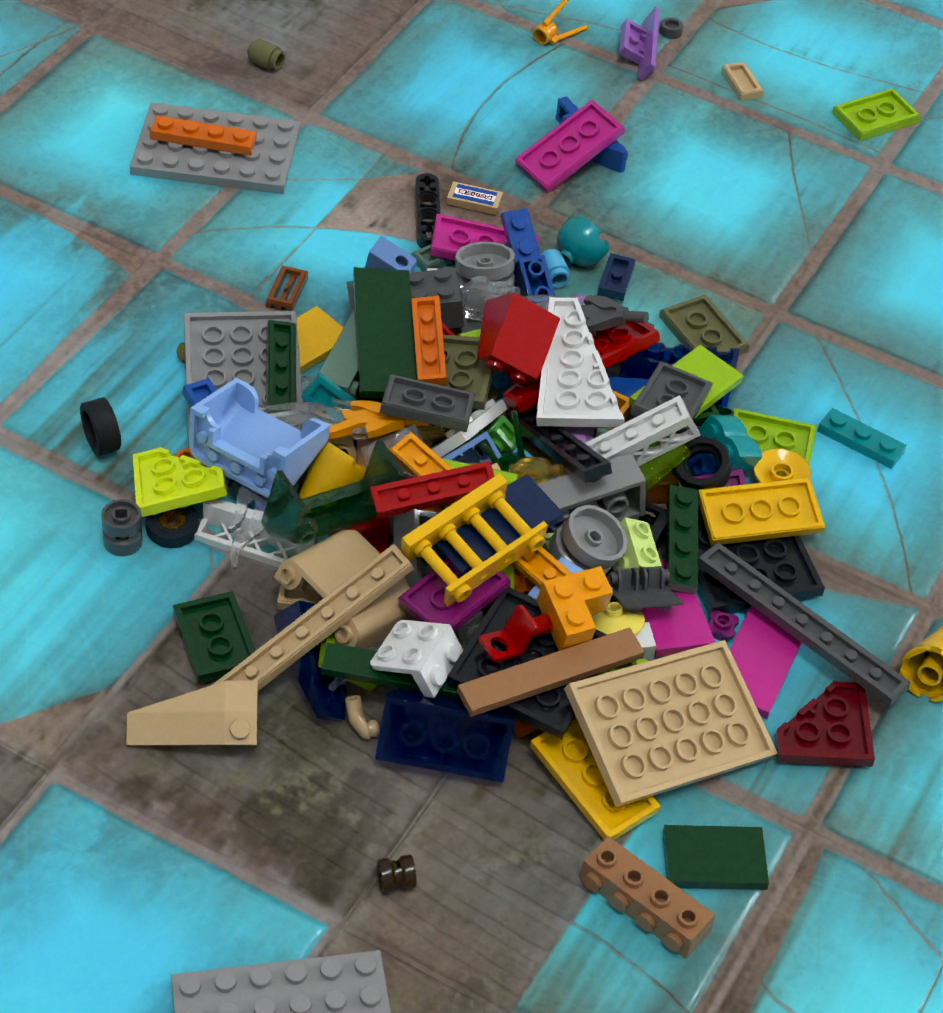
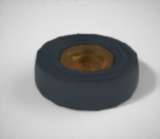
(178, 533)

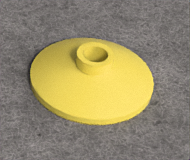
(617, 619)

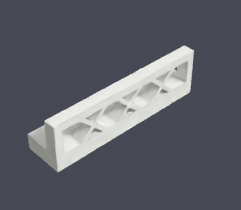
(645, 429)
(220, 513)

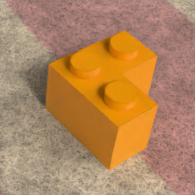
(571, 602)

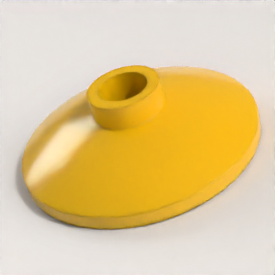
(781, 465)

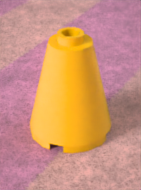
(331, 470)
(924, 667)

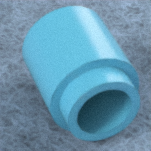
(557, 267)

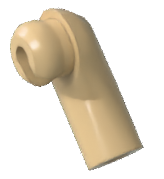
(357, 720)

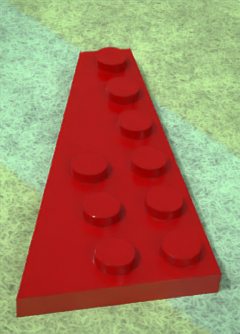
(613, 347)

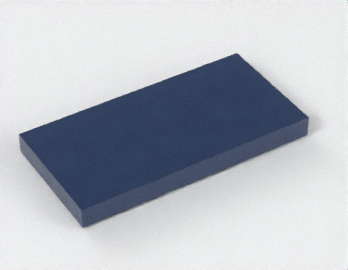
(529, 503)

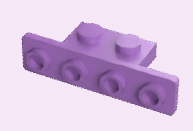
(640, 43)

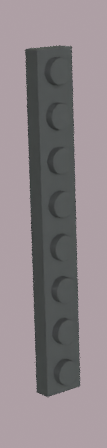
(804, 624)

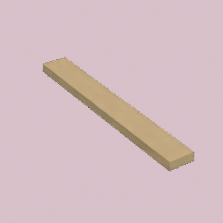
(322, 619)

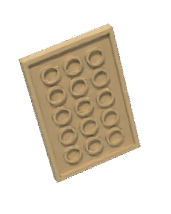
(670, 722)

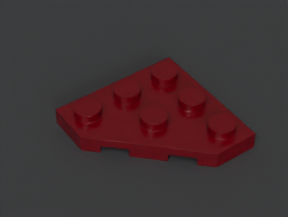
(829, 730)

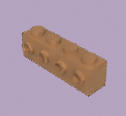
(647, 897)

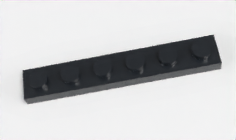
(563, 447)

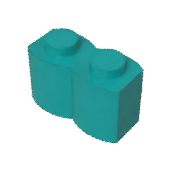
(731, 432)

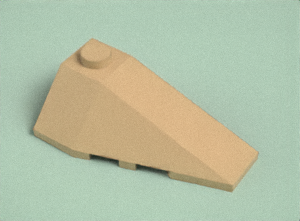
(205, 717)

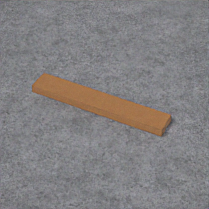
(550, 671)

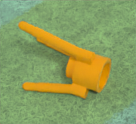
(547, 29)

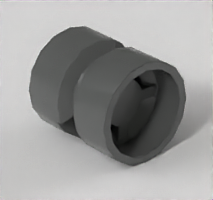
(122, 527)

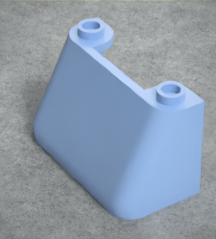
(248, 442)

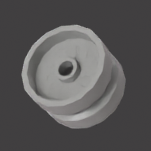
(485, 259)
(589, 539)

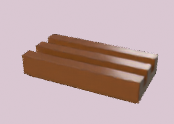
(283, 302)

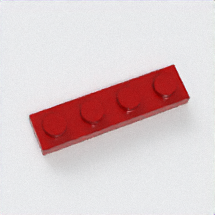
(429, 489)

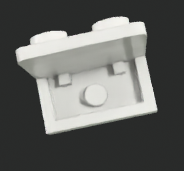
(421, 650)

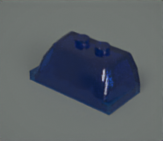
(443, 736)

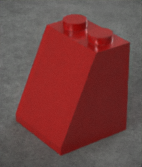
(516, 337)

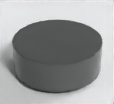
(671, 28)

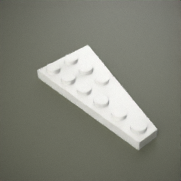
(573, 377)

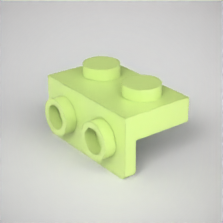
(640, 547)

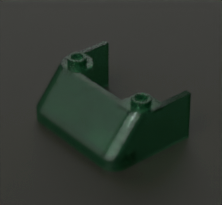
(330, 511)

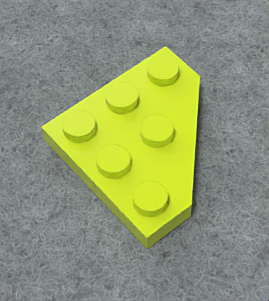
(173, 482)

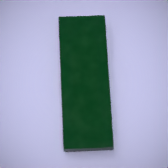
(383, 328)

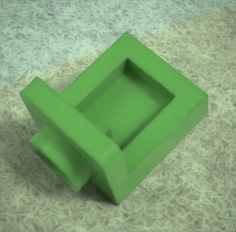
(502, 434)

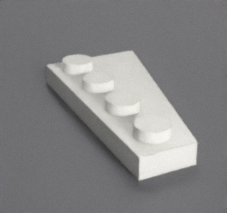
(477, 422)

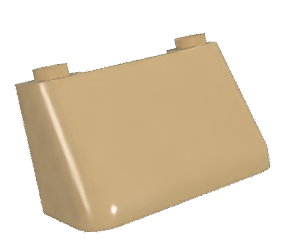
(330, 565)

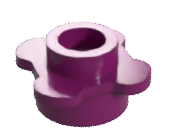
(723, 625)

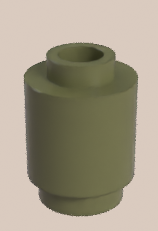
(265, 54)

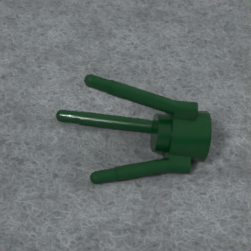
(508, 457)

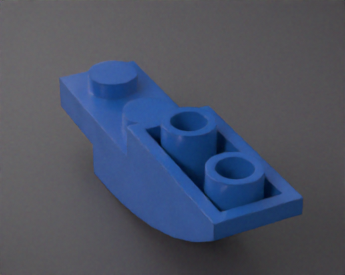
(612, 157)
(530, 266)

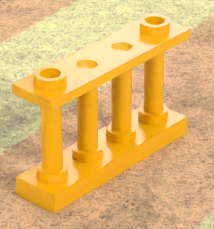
(469, 510)

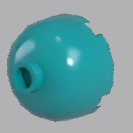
(580, 242)

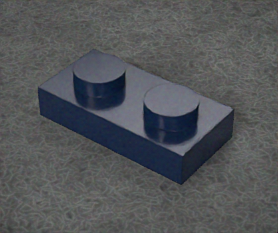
(616, 277)

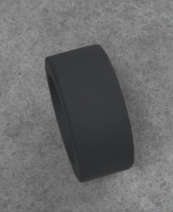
(100, 426)
(710, 446)

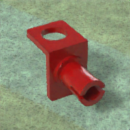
(516, 634)

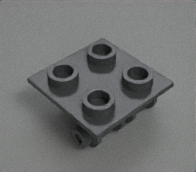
(643, 588)

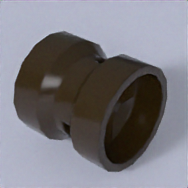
(396, 873)

